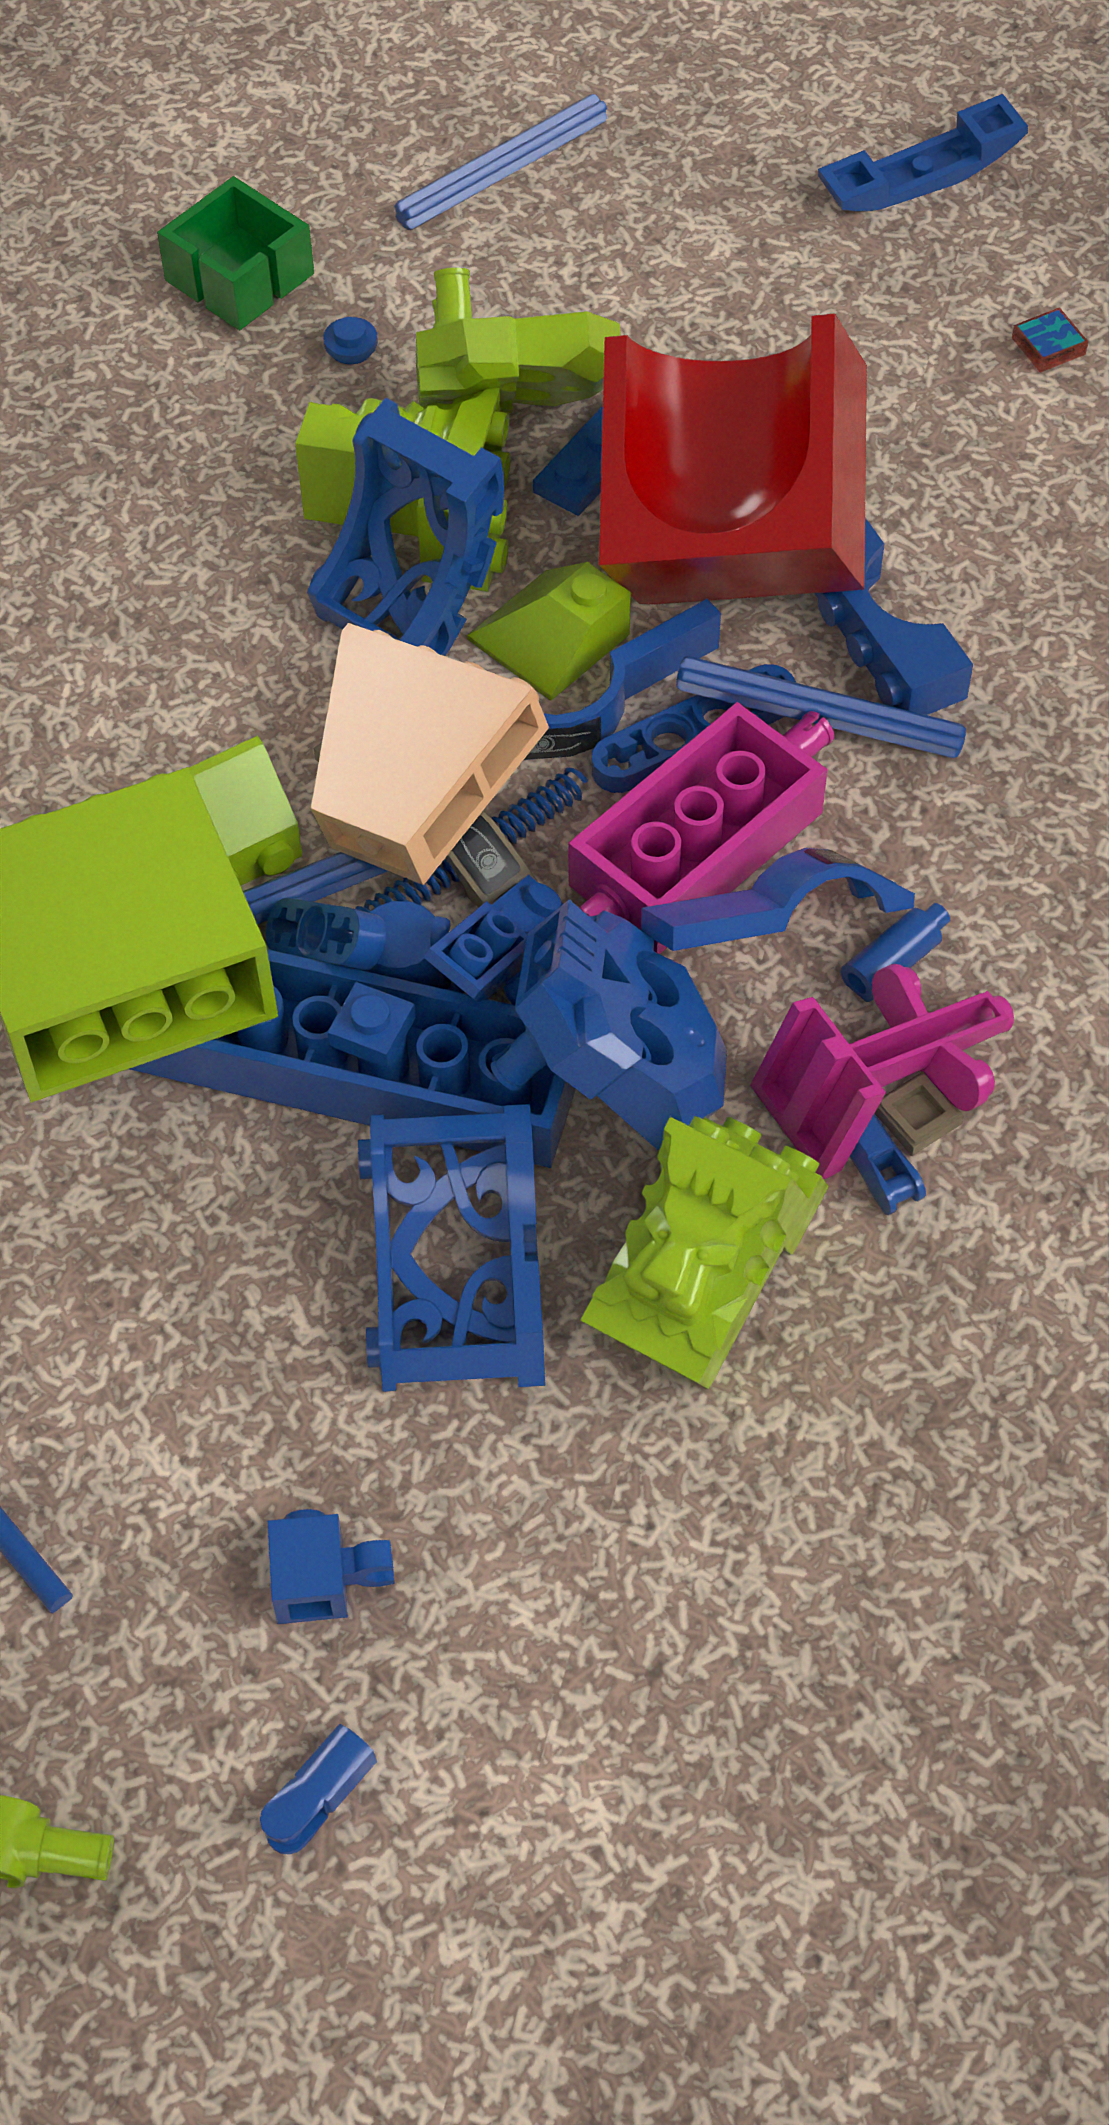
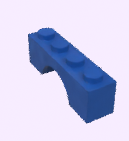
(911, 662)

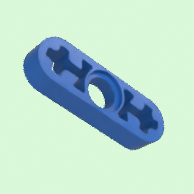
(326, 933)

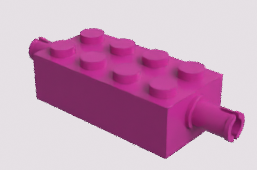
(703, 817)

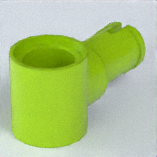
(34, 1846)

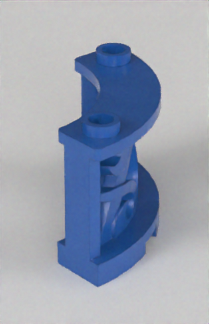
(446, 480)
(498, 1170)

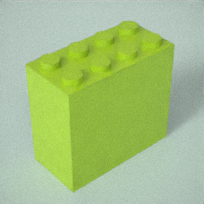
(123, 936)

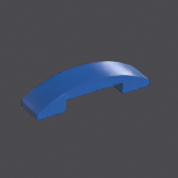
(979, 139)

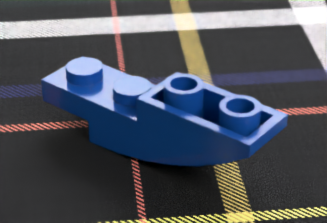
(492, 940)

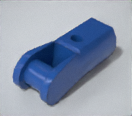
(877, 1152)
(316, 1790)

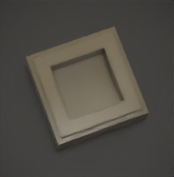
(918, 1113)

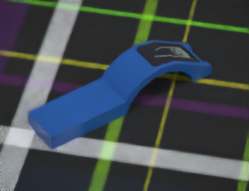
(632, 669)
(769, 902)

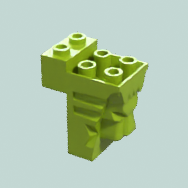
(328, 463)
(704, 1244)

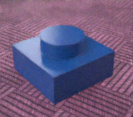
(371, 1024)

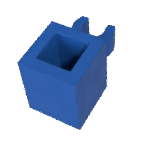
(313, 1568)

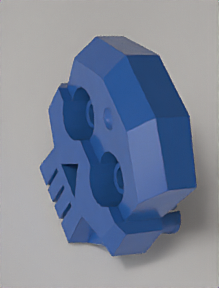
(613, 1022)

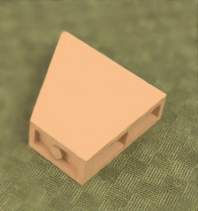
(415, 750)

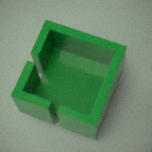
(236, 252)

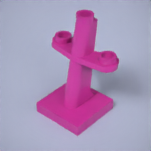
(830, 1089)

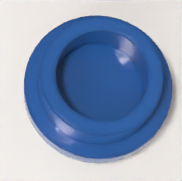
(350, 340)

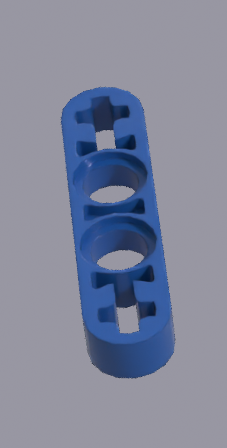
(681, 719)

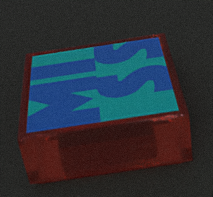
(1049, 339)

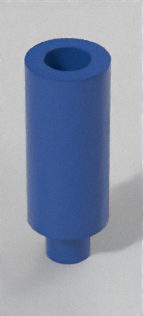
(900, 944)

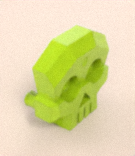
(530, 358)

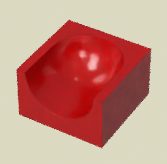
(734, 471)

